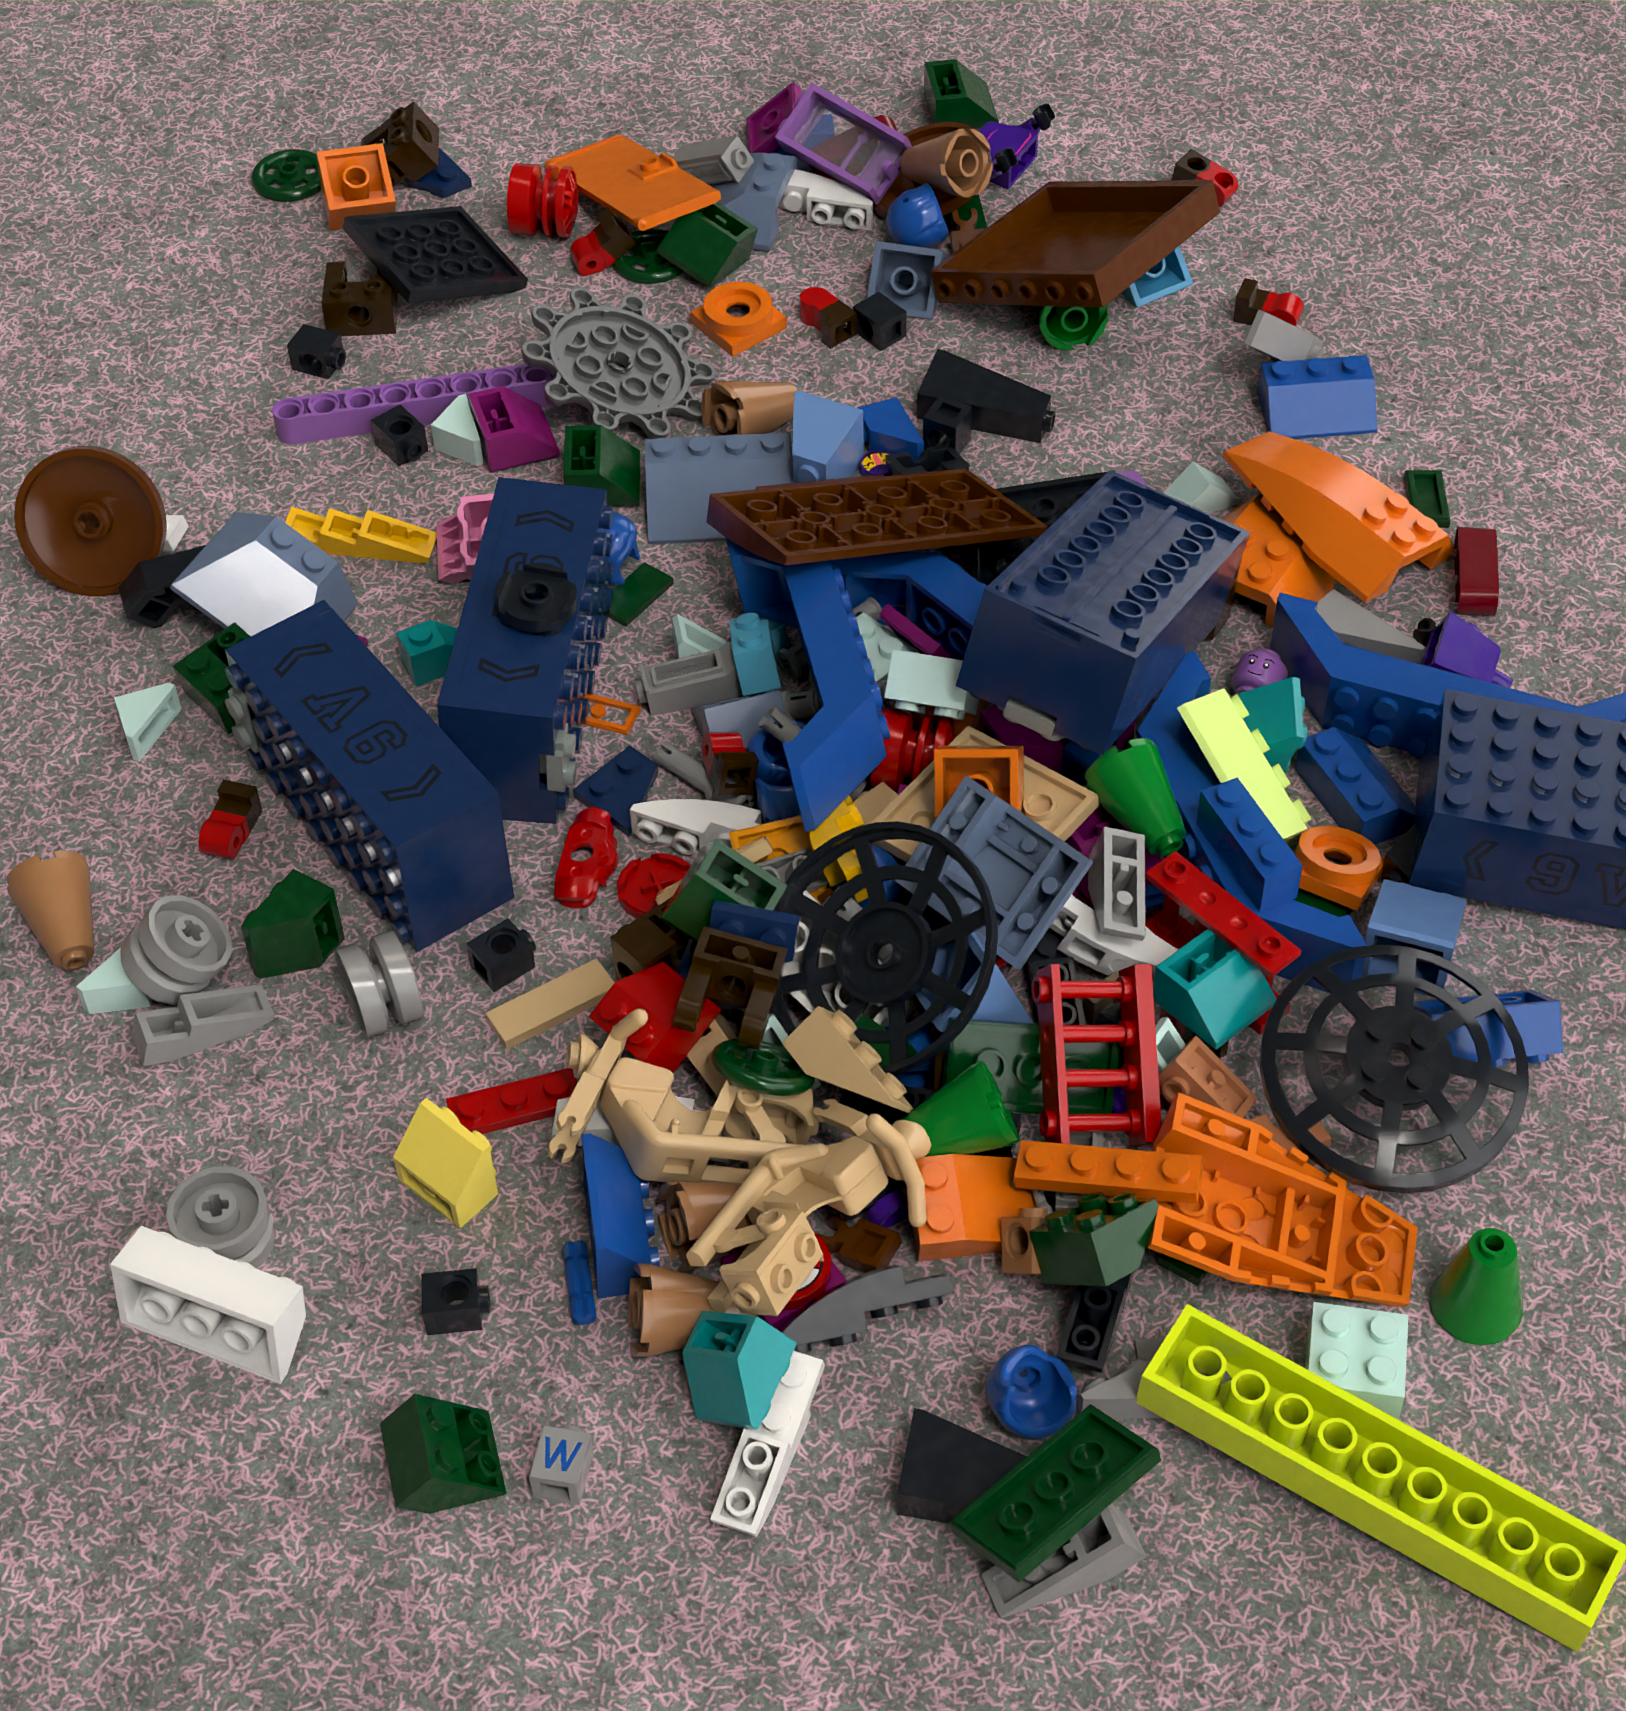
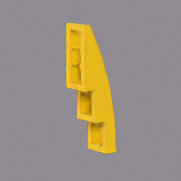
(371, 537)

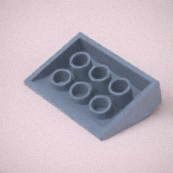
(689, 469)

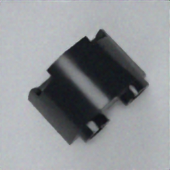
(933, 459)

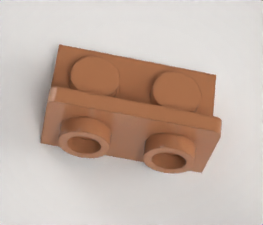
(1205, 1078)

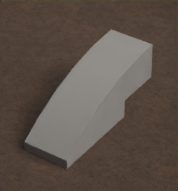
(199, 1022)

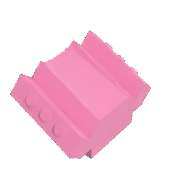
(461, 538)

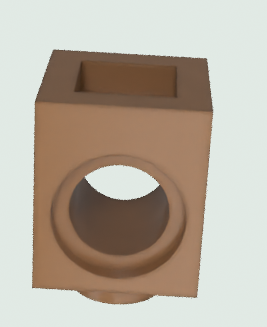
(1017, 1247)

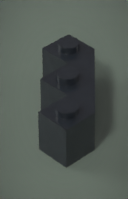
(147, 588)

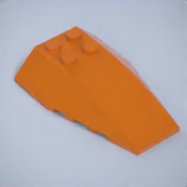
(1340, 512)
(1274, 559)
(1276, 1217)

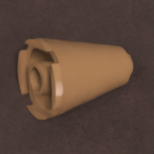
(950, 163)
(747, 406)
(56, 905)
(689, 1212)
(666, 1307)

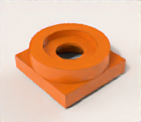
(742, 332)
(1339, 883)

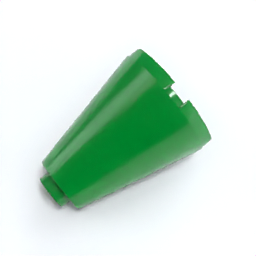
(1072, 325)
(1139, 795)
(966, 1115)
(1480, 1290)

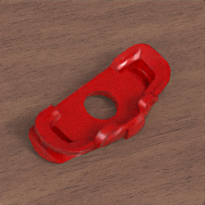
(579, 880)

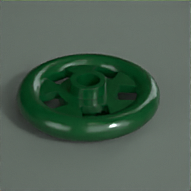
(287, 175)
(647, 257)
(761, 1069)

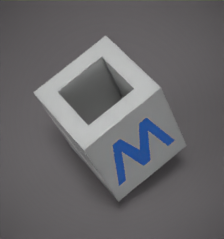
(561, 1464)

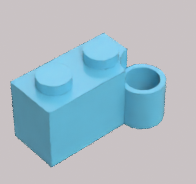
(755, 652)

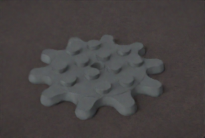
(592, 337)

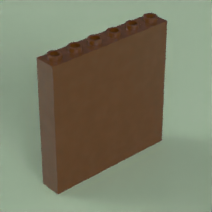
(1076, 243)

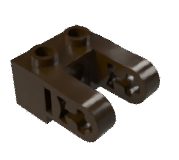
(409, 143)
(358, 306)
(647, 943)
(733, 972)

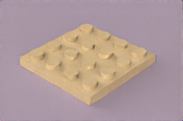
(1047, 799)

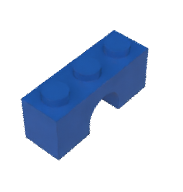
(1266, 863)

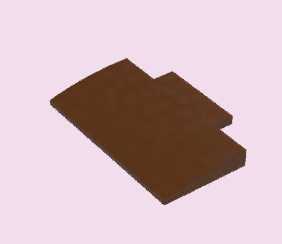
(868, 516)

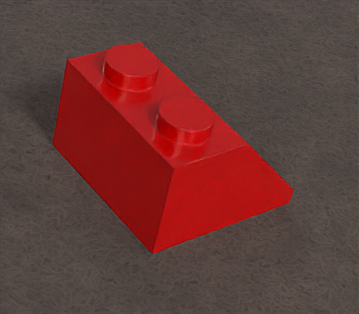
(658, 994)

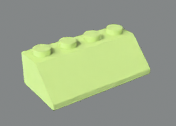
(1236, 752)

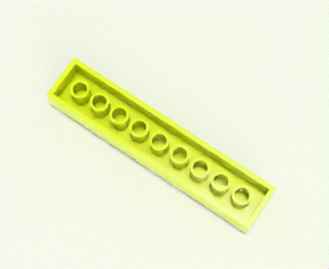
(1383, 1477)

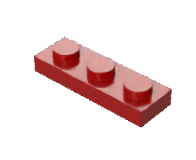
(513, 1102)

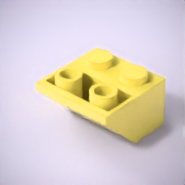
(446, 1163)

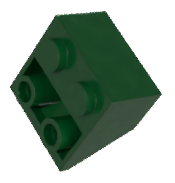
(957, 94)
(709, 243)
(602, 461)
(205, 678)
(722, 876)
(293, 927)
(1094, 1240)
(440, 1455)

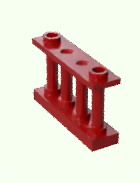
(1219, 912)
(1134, 1033)

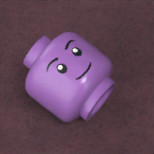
(1257, 669)

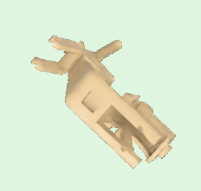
(661, 1134)
(791, 1186)

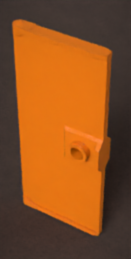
(636, 181)

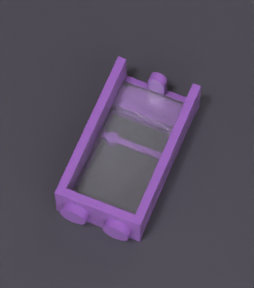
(843, 142)

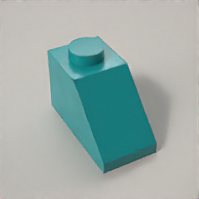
(426, 650)

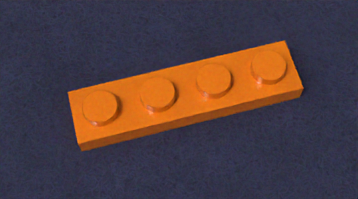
(1109, 1171)

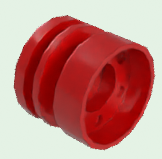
(538, 200)
(908, 749)

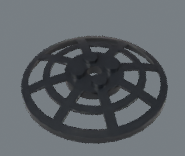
(892, 924)
(1389, 1085)

